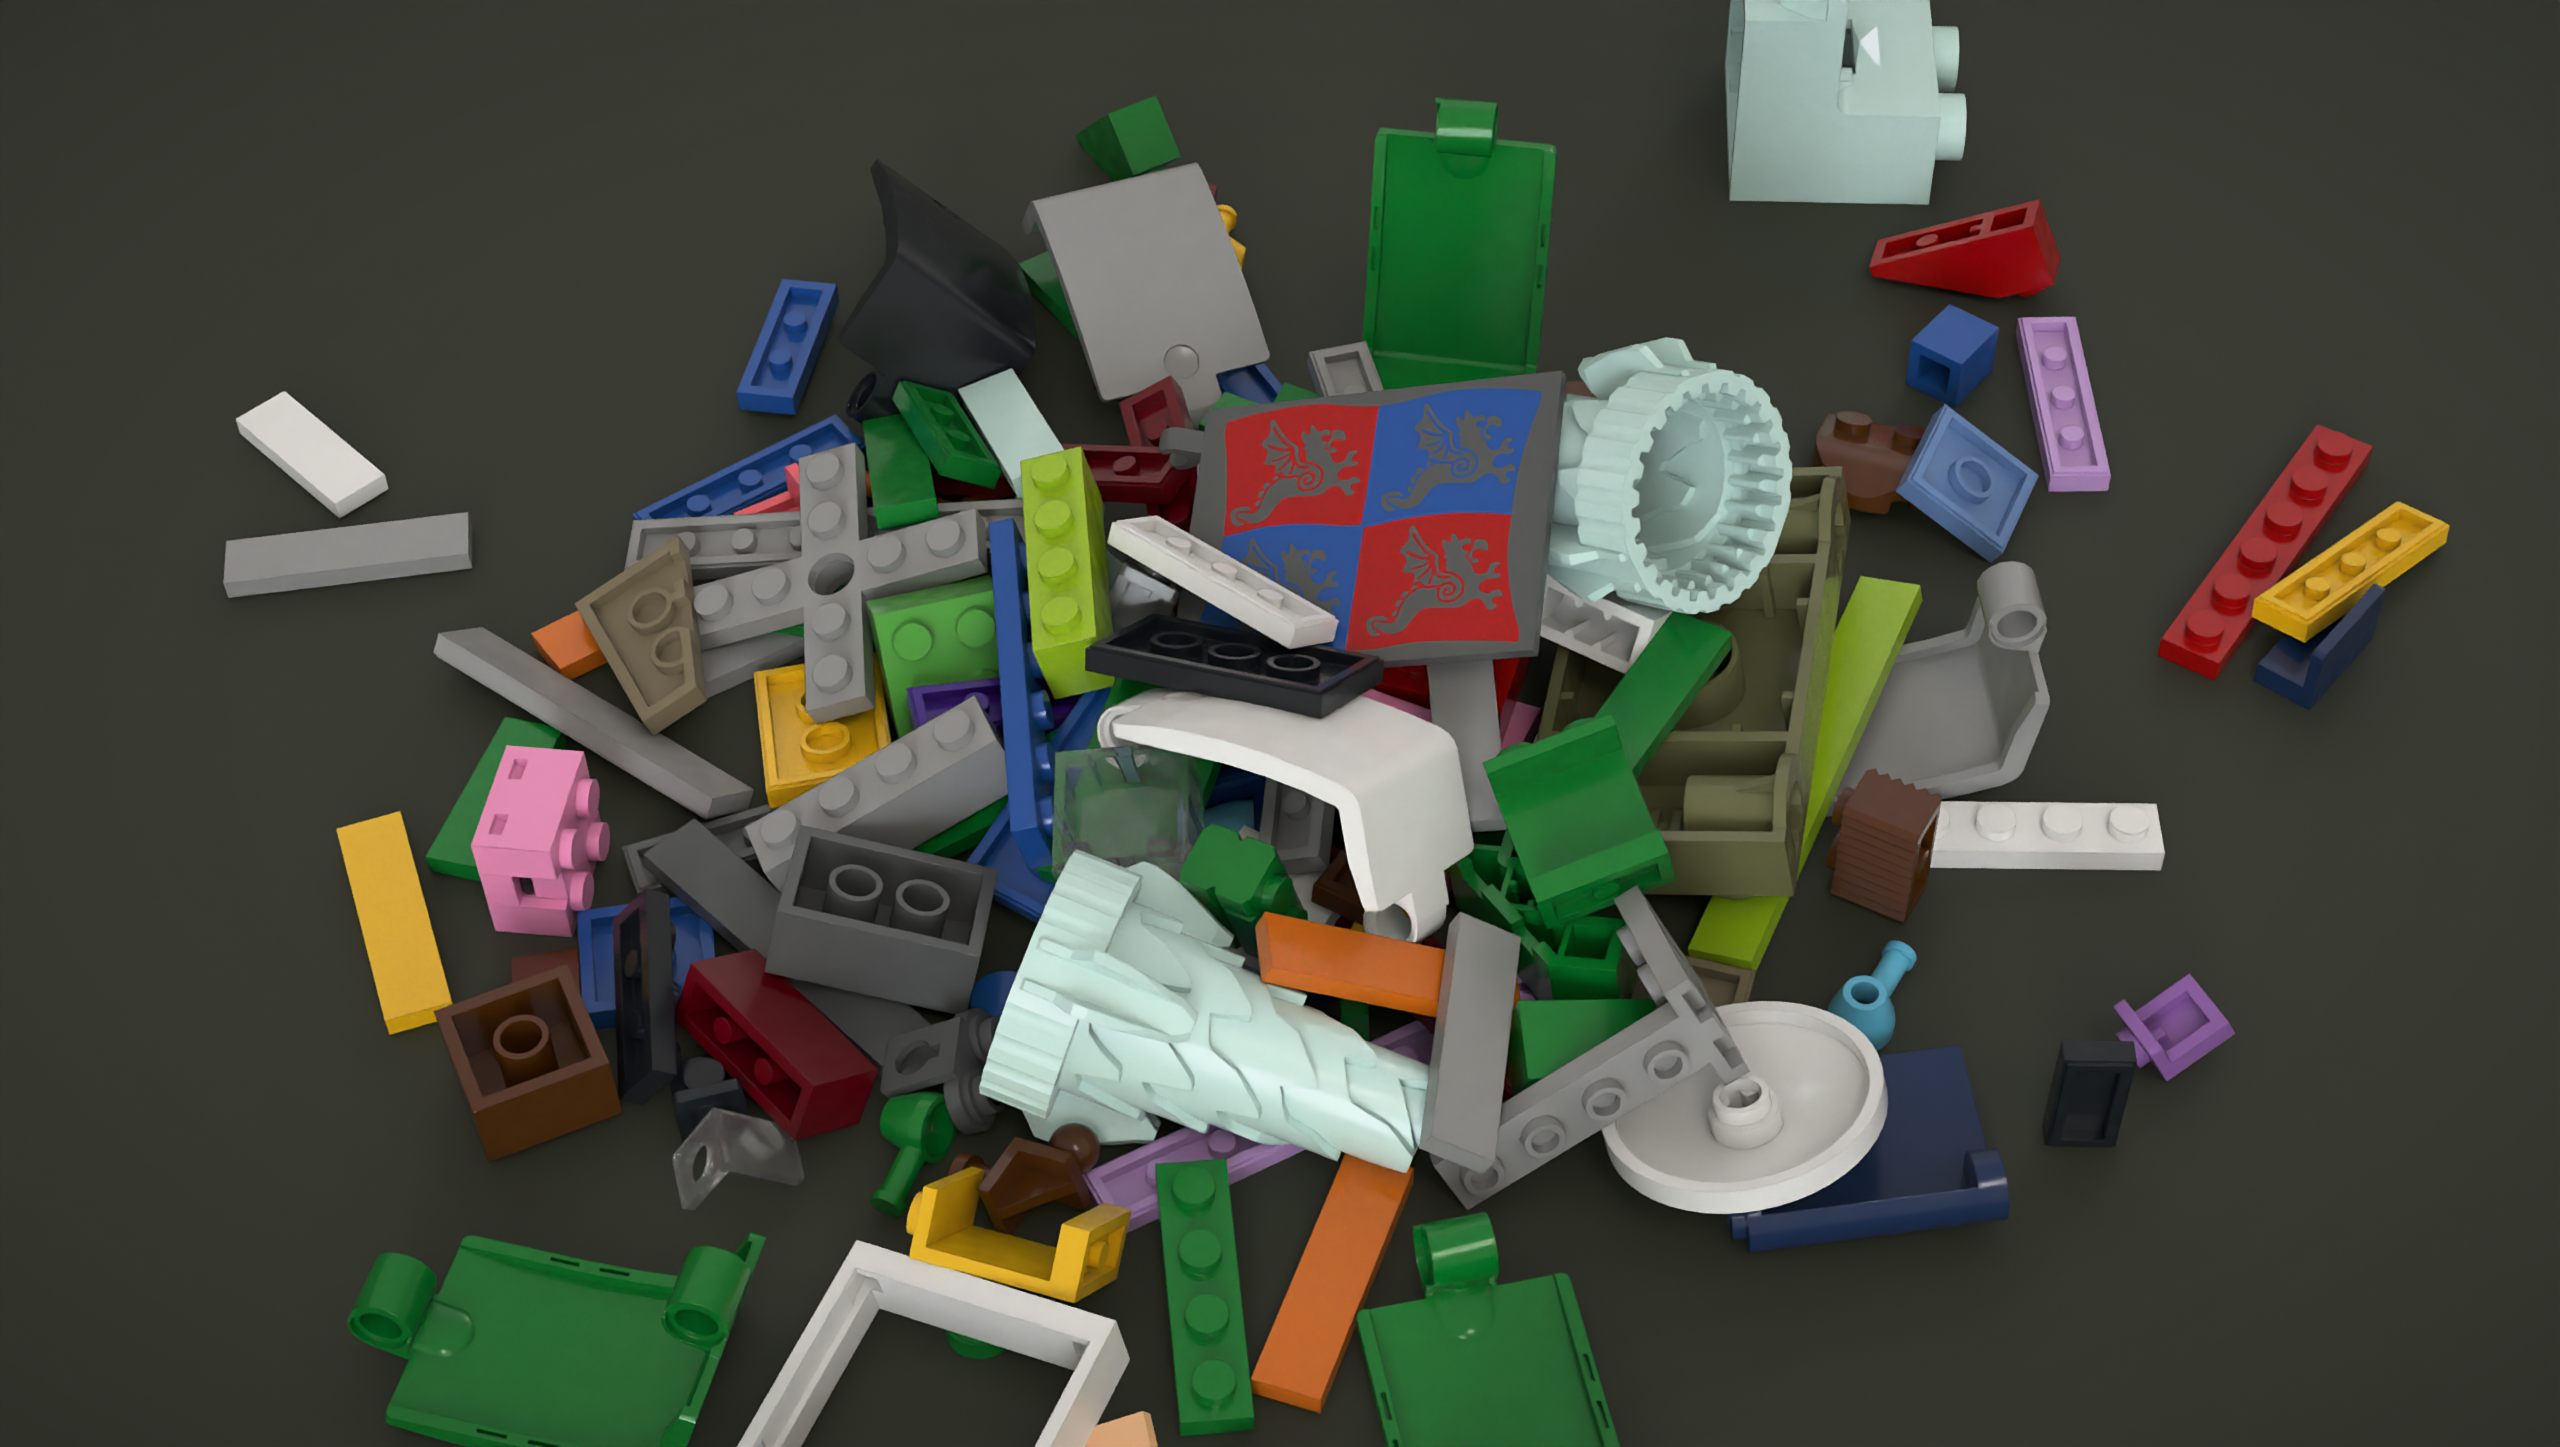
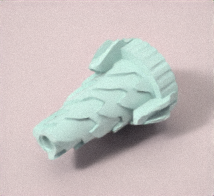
(1667, 481)
(1147, 1014)

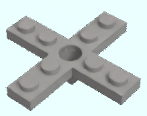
(834, 552)

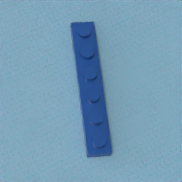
(1023, 702)

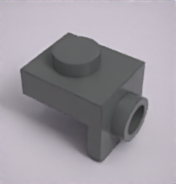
(1140, 593)

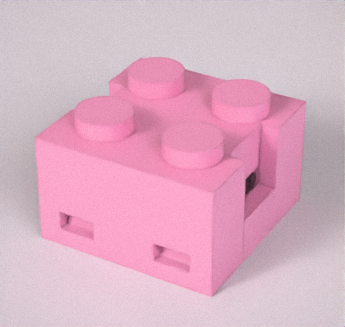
(540, 841)

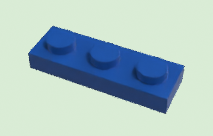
(788, 347)

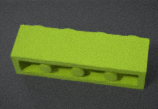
(1065, 569)

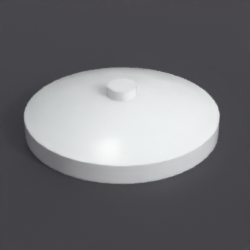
(1768, 1136)

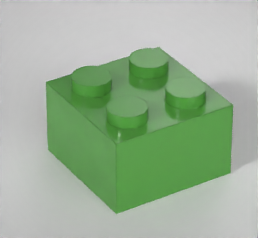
(933, 640)

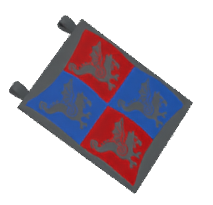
(1390, 510)

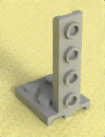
(1615, 1073)

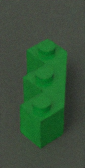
(1560, 963)

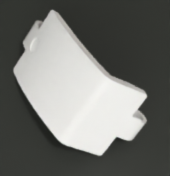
(1376, 764)

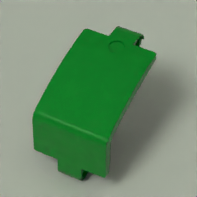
(1457, 250)
(552, 1344)
(1482, 1356)

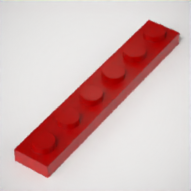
(2264, 551)

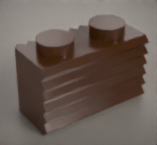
(1883, 844)

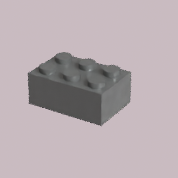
(881, 920)

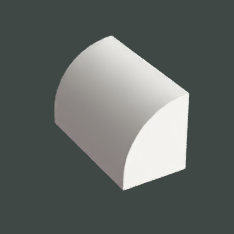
(1604, 631)

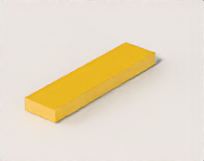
(2345, 571)
(394, 922)

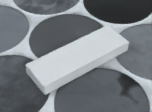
(312, 454)

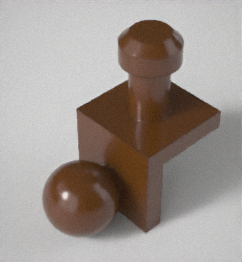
(1035, 1174)

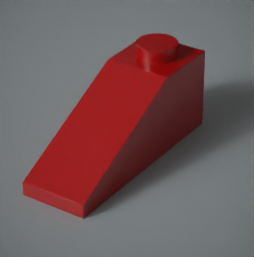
(1978, 255)

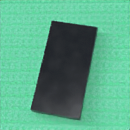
(1235, 665)

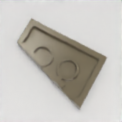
(651, 634)

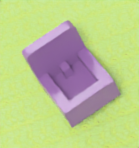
(2174, 1027)

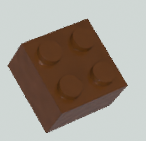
(528, 1062)

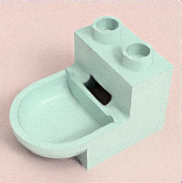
(1840, 100)

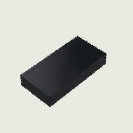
(2089, 1093)

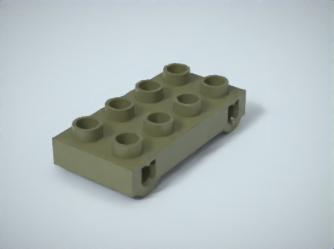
(1742, 757)

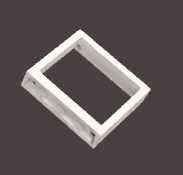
(955, 1302)

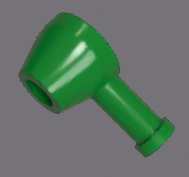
(923, 1133)

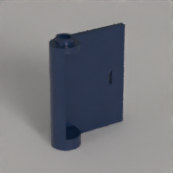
(1918, 1175)

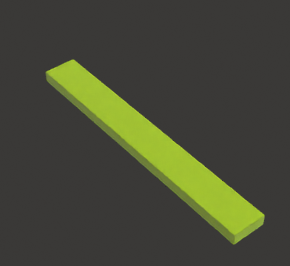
(1859, 666)

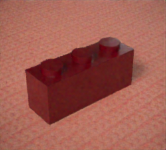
(775, 1044)

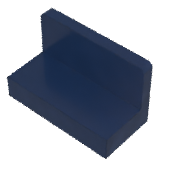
(2310, 668)

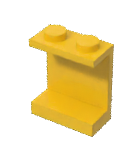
(1082, 1263)

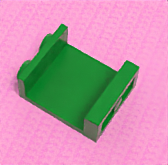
(1578, 820)

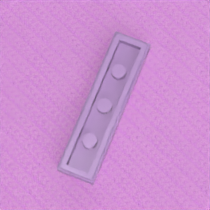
(2062, 404)

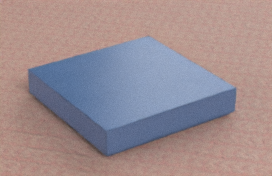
(1967, 483)

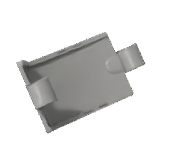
(1152, 284)
(1965, 702)

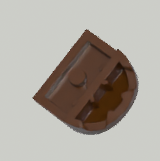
(1870, 456)

